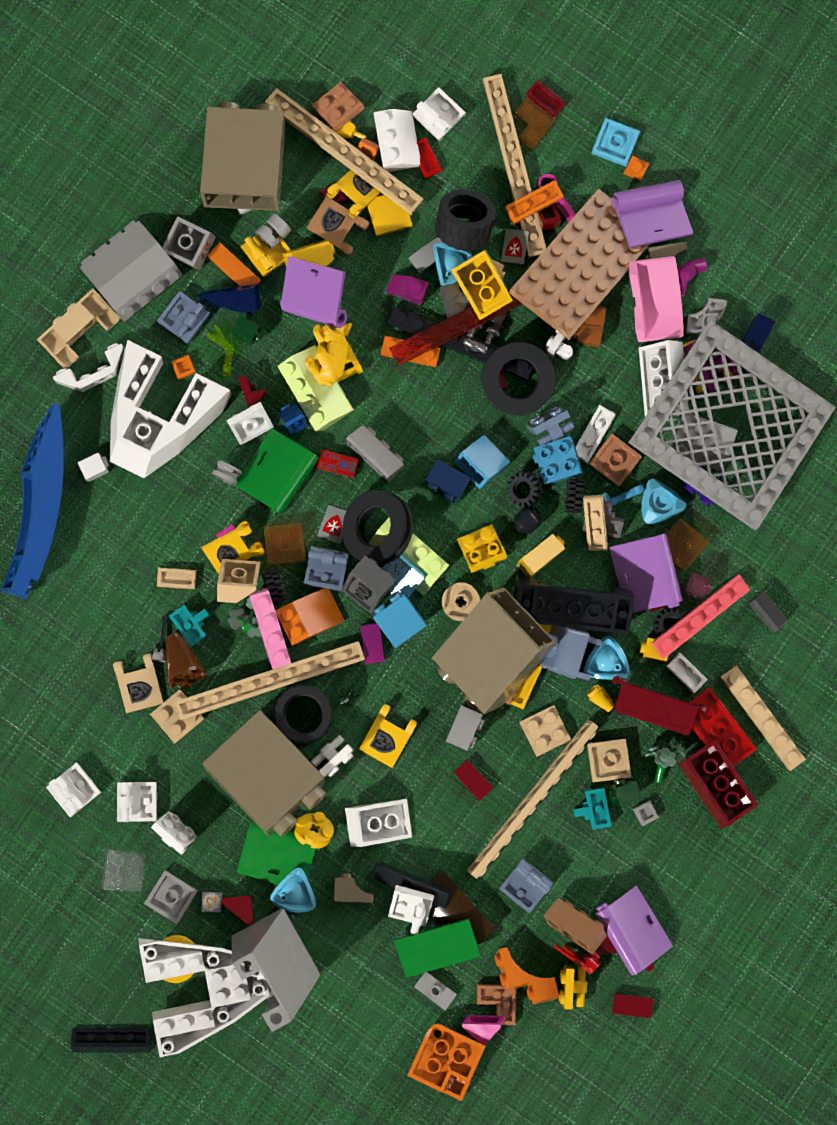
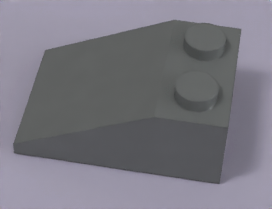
(368, 584)

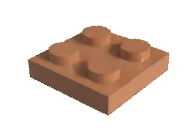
(338, 106)
(615, 460)

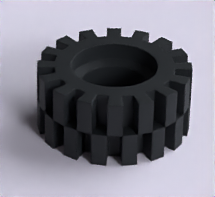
(534, 484)
(574, 495)
(275, 586)
(662, 616)

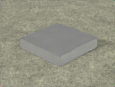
(171, 897)

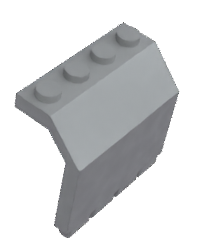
(130, 270)

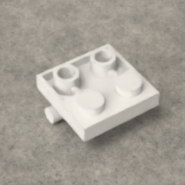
(438, 113)
(556, 346)
(333, 756)
(73, 789)
(136, 801)
(174, 832)
(411, 907)

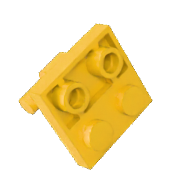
(262, 256)
(482, 548)
(572, 986)

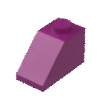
(408, 288)

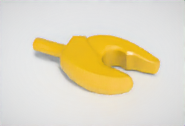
(348, 131)

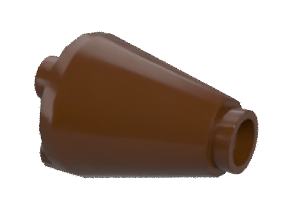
(181, 662)

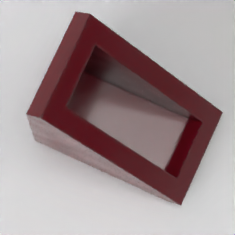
(549, 218)
(241, 906)

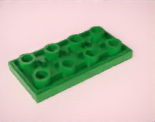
(437, 947)

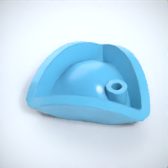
(446, 260)
(660, 502)
(607, 661)
(294, 893)

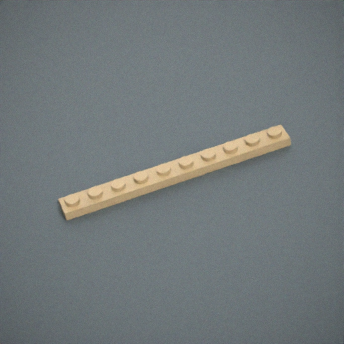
(345, 152)
(513, 158)
(269, 680)
(536, 794)

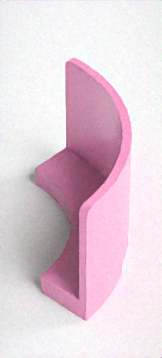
(657, 299)

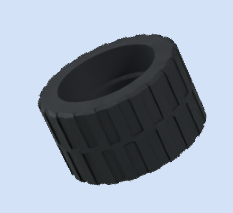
(466, 205)
(287, 697)

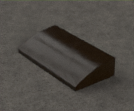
(460, 908)

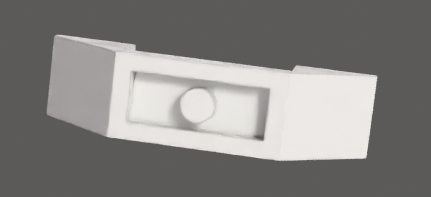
(104, 373)

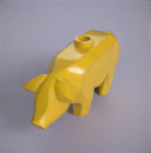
(330, 354)

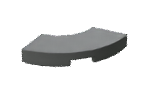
(712, 311)

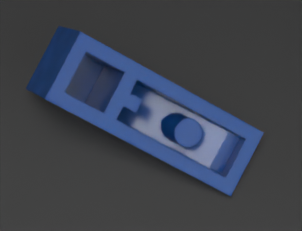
(293, 418)

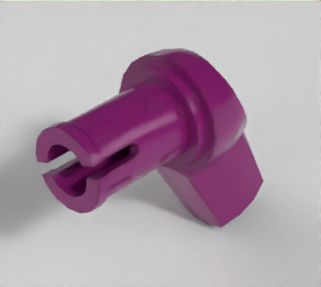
(688, 271)

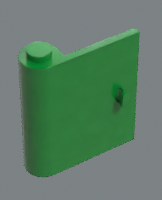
(276, 471)
(273, 854)

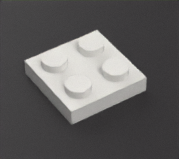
(250, 423)

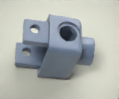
(568, 652)

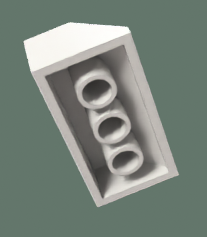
(657, 366)

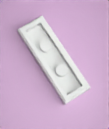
(594, 433)

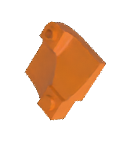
(446, 1061)

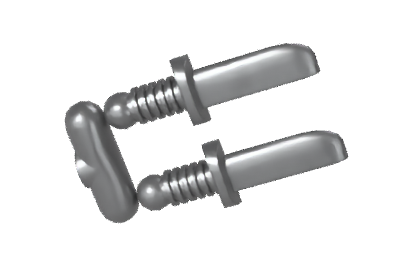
(493, 331)

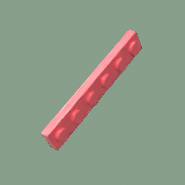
(700, 616)

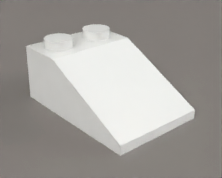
(378, 823)

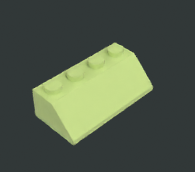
(320, 403)
(419, 555)

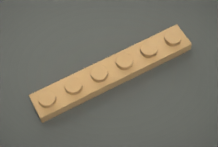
(762, 718)

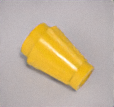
(600, 697)

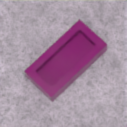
(372, 644)

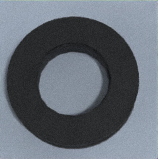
(541, 392)
(400, 529)

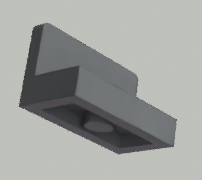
(768, 612)

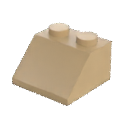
(237, 580)

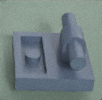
(183, 317)
(550, 423)
(326, 568)
(526, 885)

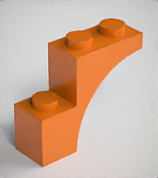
(513, 977)

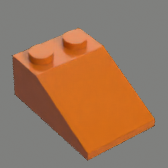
(309, 616)

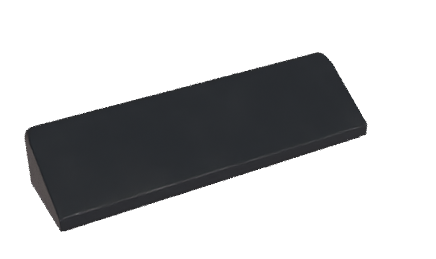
(394, 876)
(111, 1040)

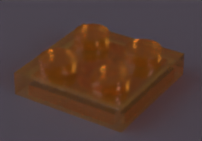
(285, 544)
(685, 544)

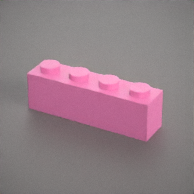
(269, 628)

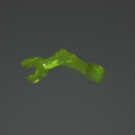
(229, 349)

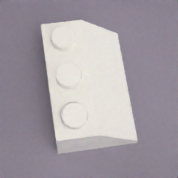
(397, 139)

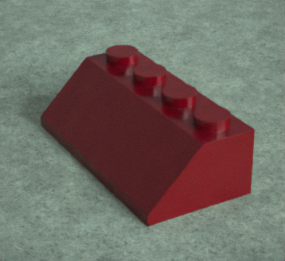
(718, 784)

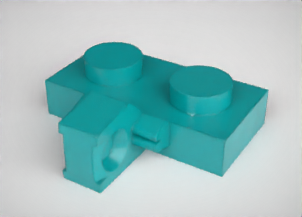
(190, 624)
(595, 809)

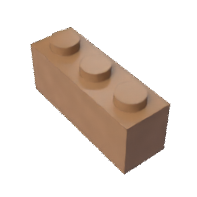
(575, 925)

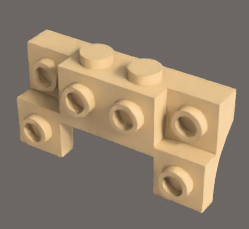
(74, 324)

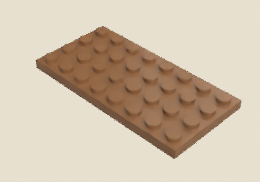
(578, 267)

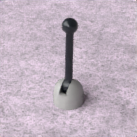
(160, 653)

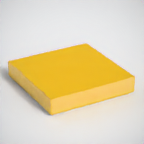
(387, 216)

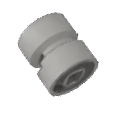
(275, 225)

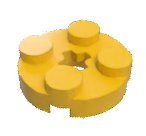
(314, 821)

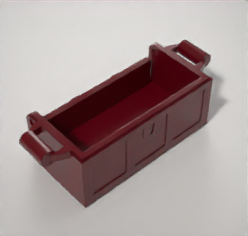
(657, 707)

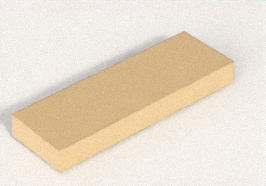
(595, 522)

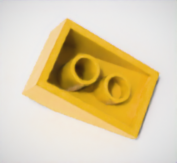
(482, 284)

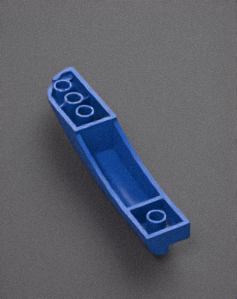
(41, 503)

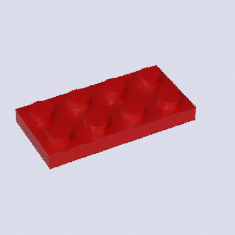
(721, 727)

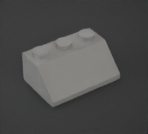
(725, 436)
(375, 453)

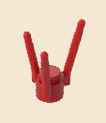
(588, 963)

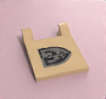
(140, 687)

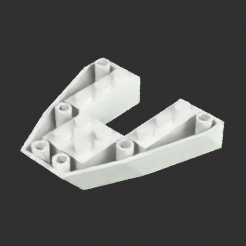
(144, 441)
(229, 994)

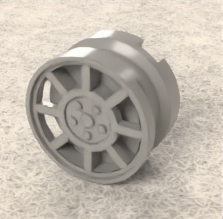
(226, 473)

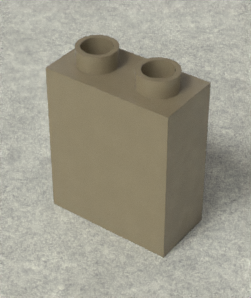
(243, 157)
(493, 651)
(266, 775)

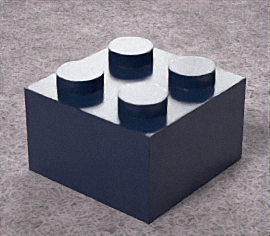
(447, 481)

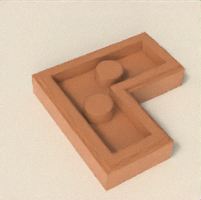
(504, 1000)

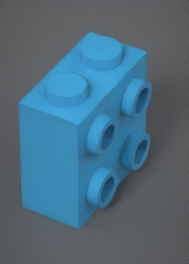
(482, 461)
(557, 461)
(398, 619)

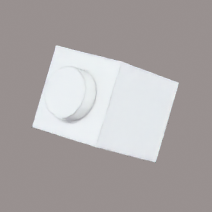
(94, 466)

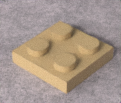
(169, 720)
(545, 730)
(609, 760)

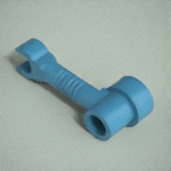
(626, 495)

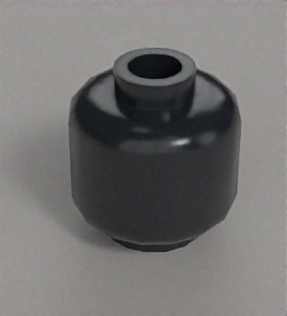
(527, 520)

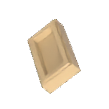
(176, 578)

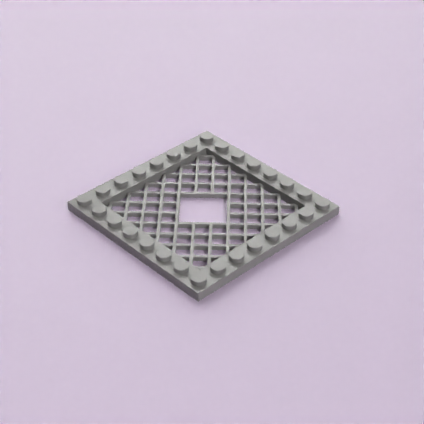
(688, 470)

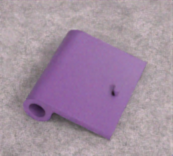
(651, 210)
(313, 295)
(649, 572)
(633, 930)

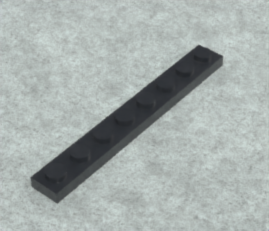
(415, 324)

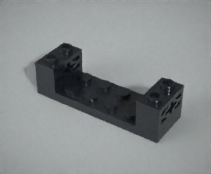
(576, 606)

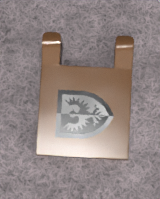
(334, 223)

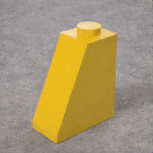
(318, 253)
(541, 555)

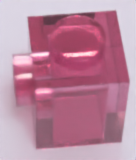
(697, 585)

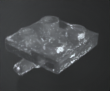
(123, 870)

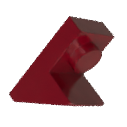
(247, 387)

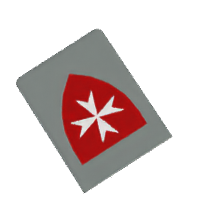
(514, 246)
(332, 524)

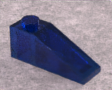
(237, 299)
(758, 333)

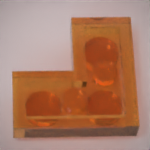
(538, 122)

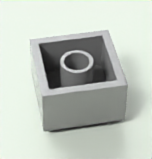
(188, 243)
(464, 728)

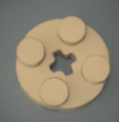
(454, 593)

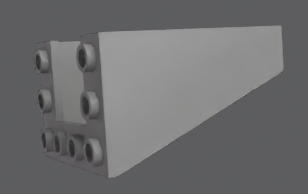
(283, 960)

